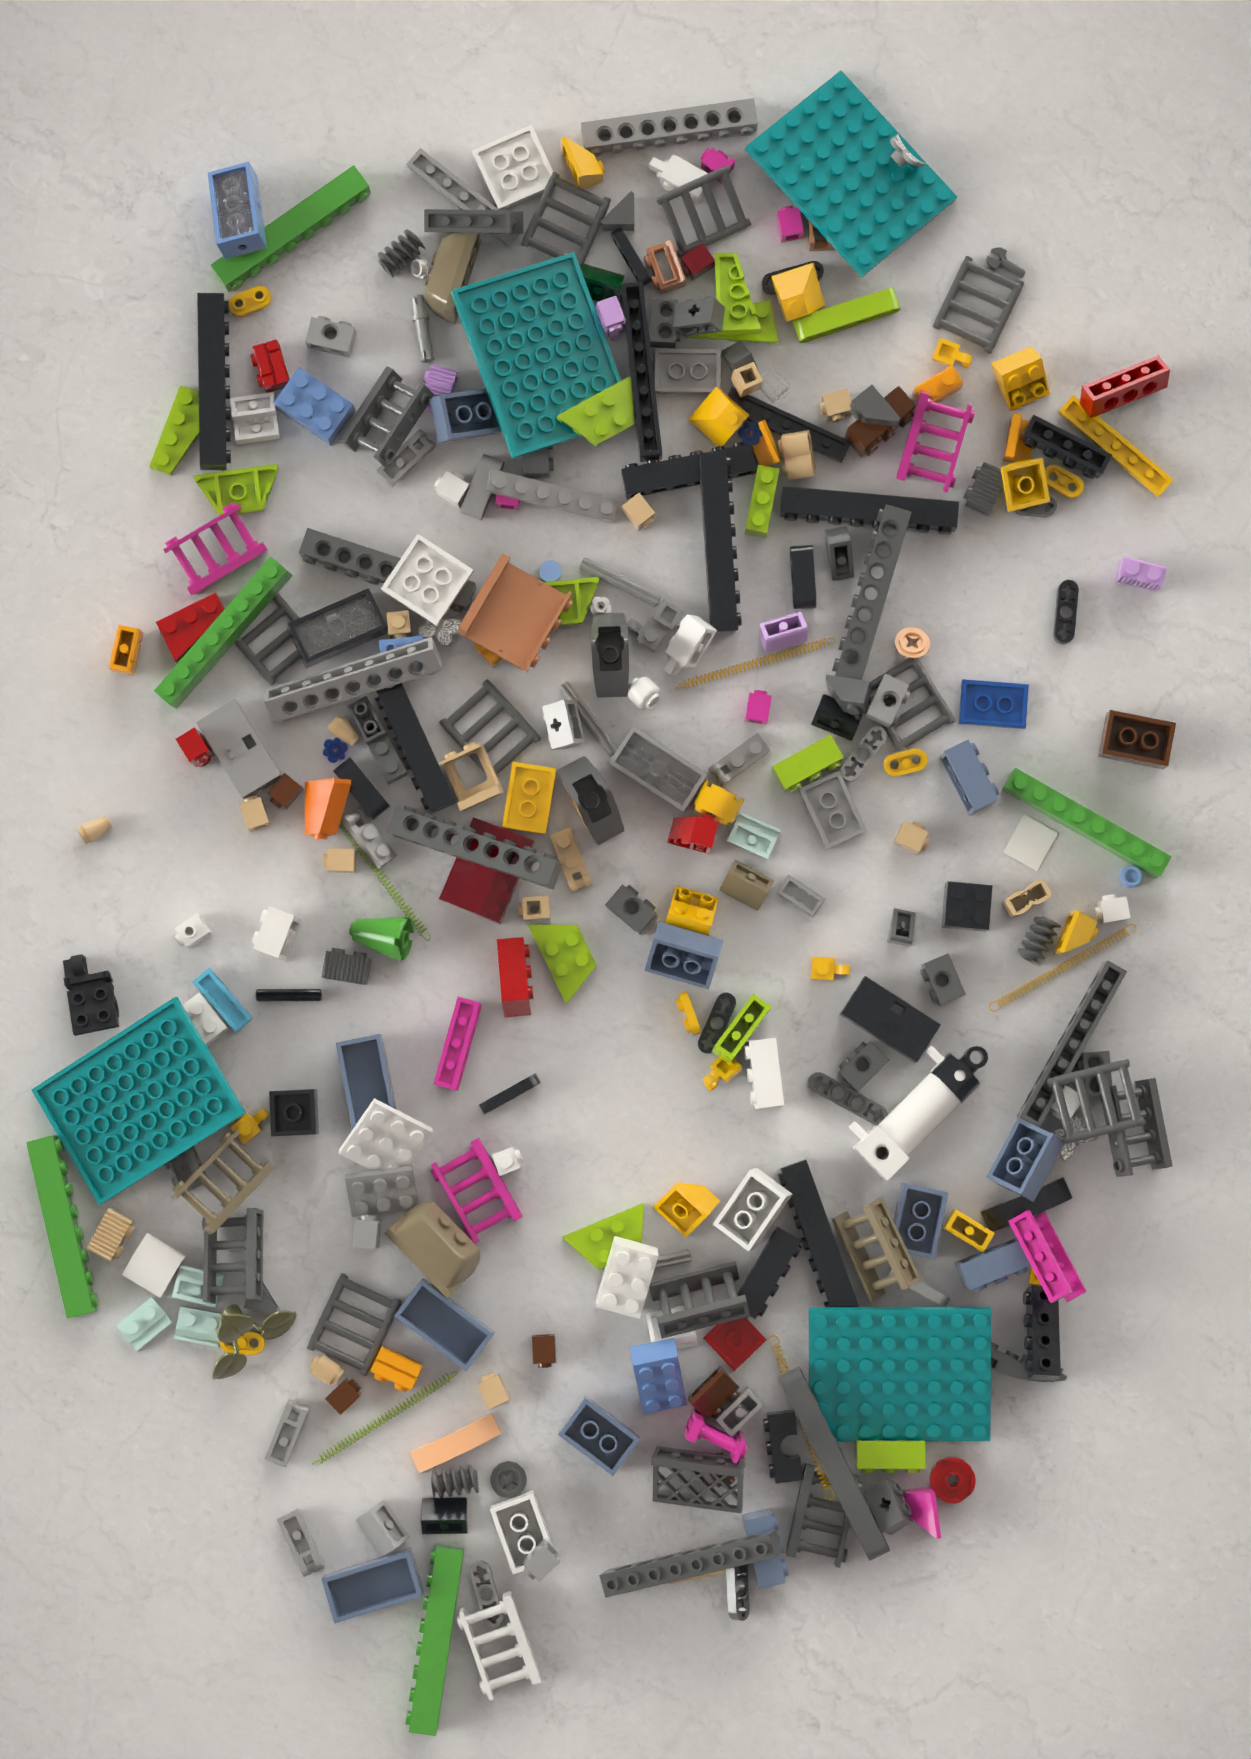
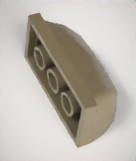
(450, 271)
(435, 1246)

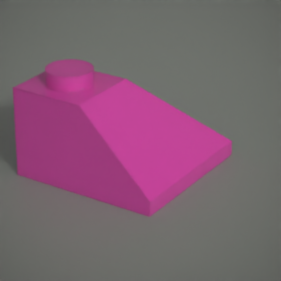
(923, 1508)

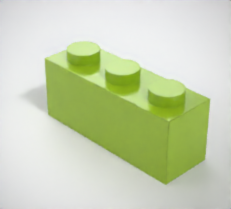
(762, 501)
(808, 764)
(741, 1029)
(890, 1456)

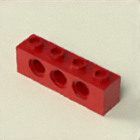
(1124, 386)

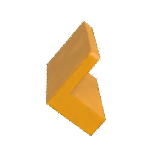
(1014, 447)
(766, 449)

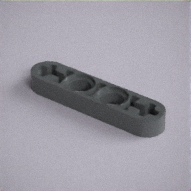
(849, 1095)

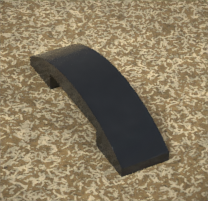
(1048, 1197)

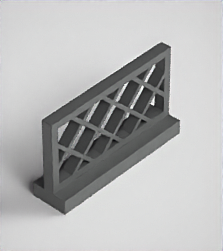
(698, 1464)

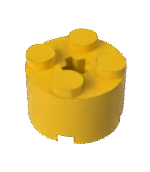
(718, 802)

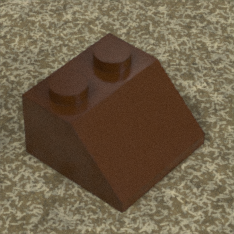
(713, 1393)

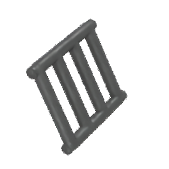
(684, 190)
(546, 200)
(998, 325)
(256, 660)
(936, 698)
(503, 704)
(1093, 1131)
(382, 1325)

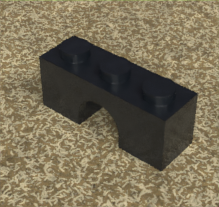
(784, 1467)

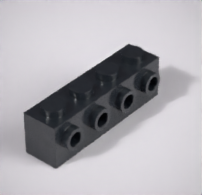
(1065, 446)
(768, 1269)
(1042, 1335)

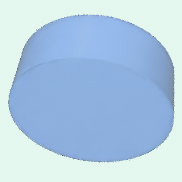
(550, 571)
(1130, 876)

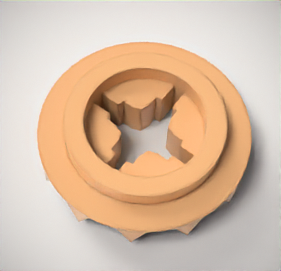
(912, 635)

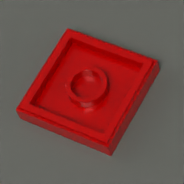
(735, 1341)

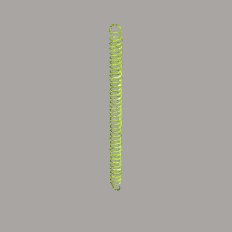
(390, 887)
(387, 1416)

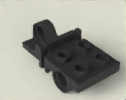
(89, 997)

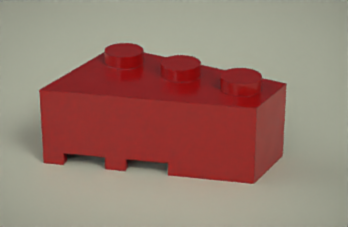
(187, 625)
(693, 832)
(514, 976)

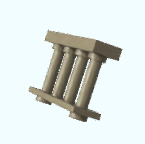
(229, 1203)
(890, 1241)

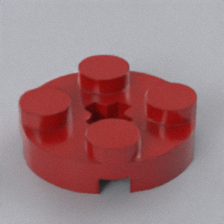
(962, 1471)

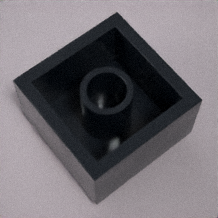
(967, 906)
(294, 1112)

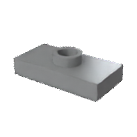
(800, 896)

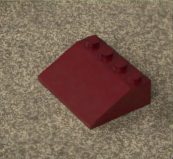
(479, 887)

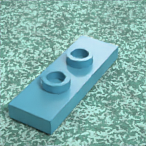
(222, 1000)

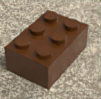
(867, 437)
(1137, 739)

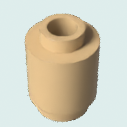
(325, 1370)

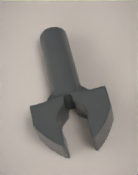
(1003, 262)

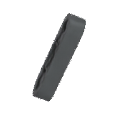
(738, 1608)

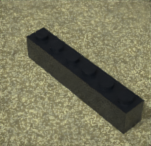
(682, 471)
(416, 748)

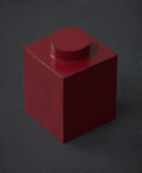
(697, 262)

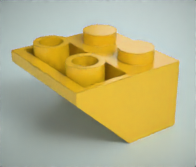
(1021, 378)
(692, 910)

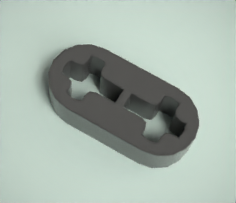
(1039, 511)

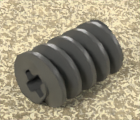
(400, 252)
(1038, 939)
(454, 1480)

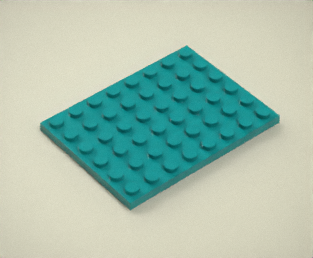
(840, 173)
(536, 349)
(138, 1101)
(902, 1372)

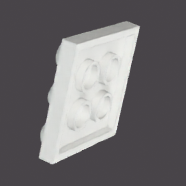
(514, 167)
(427, 580)
(385, 1138)

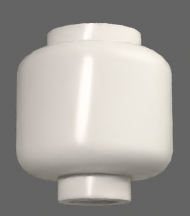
(643, 693)

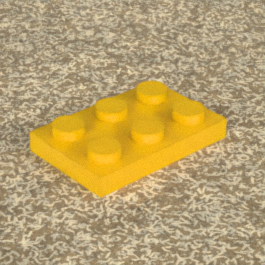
(529, 798)

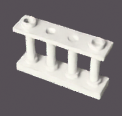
(522, 1649)

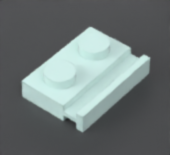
(753, 835)
(189, 1286)
(144, 1323)
(198, 1326)

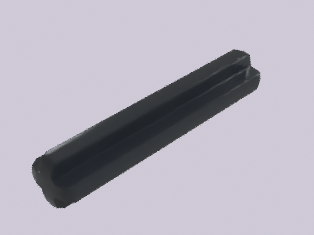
(288, 995)

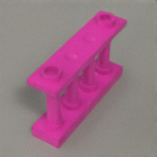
(920, 426)
(215, 570)
(457, 1043)
(498, 1191)
(1047, 1256)
(699, 1429)

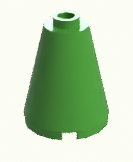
(384, 935)

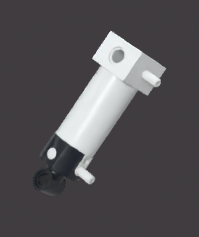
(919, 1112)

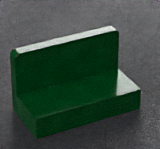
(601, 282)

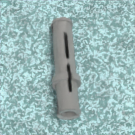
(421, 319)

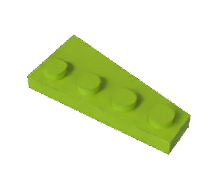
(735, 296)
(765, 318)
(179, 431)

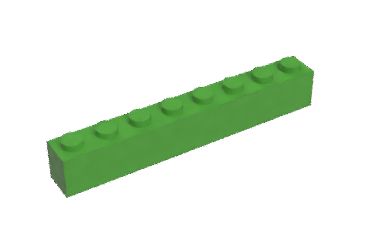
(295, 226)
(223, 633)
(1086, 823)
(62, 1226)
(436, 1640)

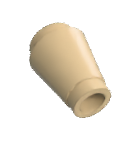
(343, 729)
(94, 829)

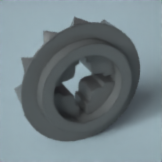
(511, 1490)

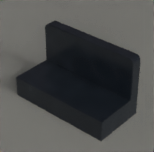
(834, 720)
(444, 1516)

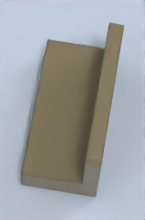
(746, 885)

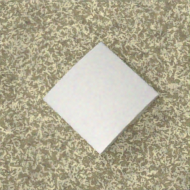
(255, 418)
(153, 1265)

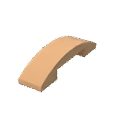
(455, 1443)

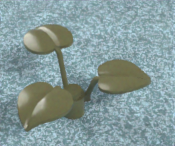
(235, 1324)

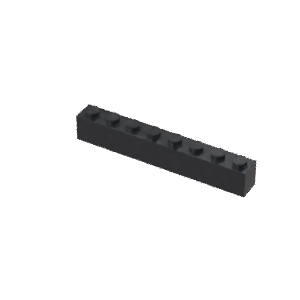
(641, 371)
(211, 379)
(864, 509)
(718, 541)
(817, 1235)

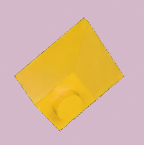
(582, 164)
(798, 292)
(718, 417)
(1025, 483)
(1076, 932)
(686, 1206)

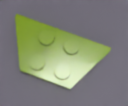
(603, 413)
(243, 486)
(582, 595)
(565, 956)
(596, 1239)

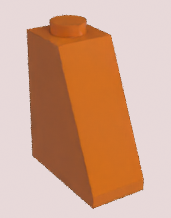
(324, 806)

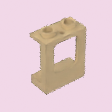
(478, 794)

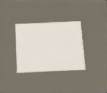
(1030, 842)

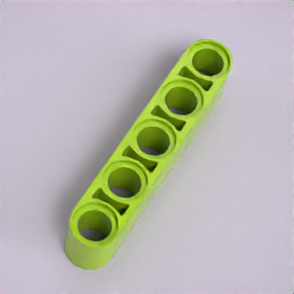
(846, 315)

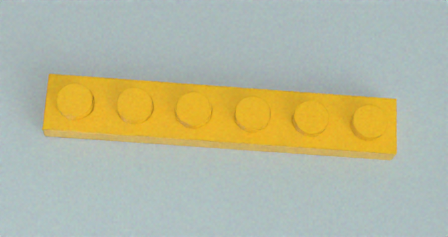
(1112, 442)

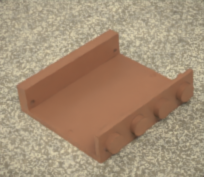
(514, 615)

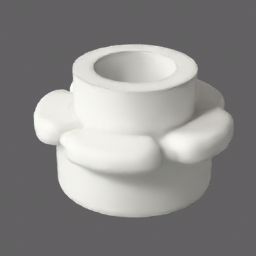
(420, 267)
(594, 608)

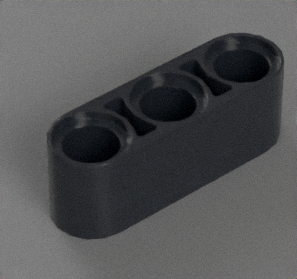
(803, 577)
(362, 788)

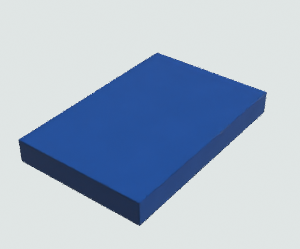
(993, 704)

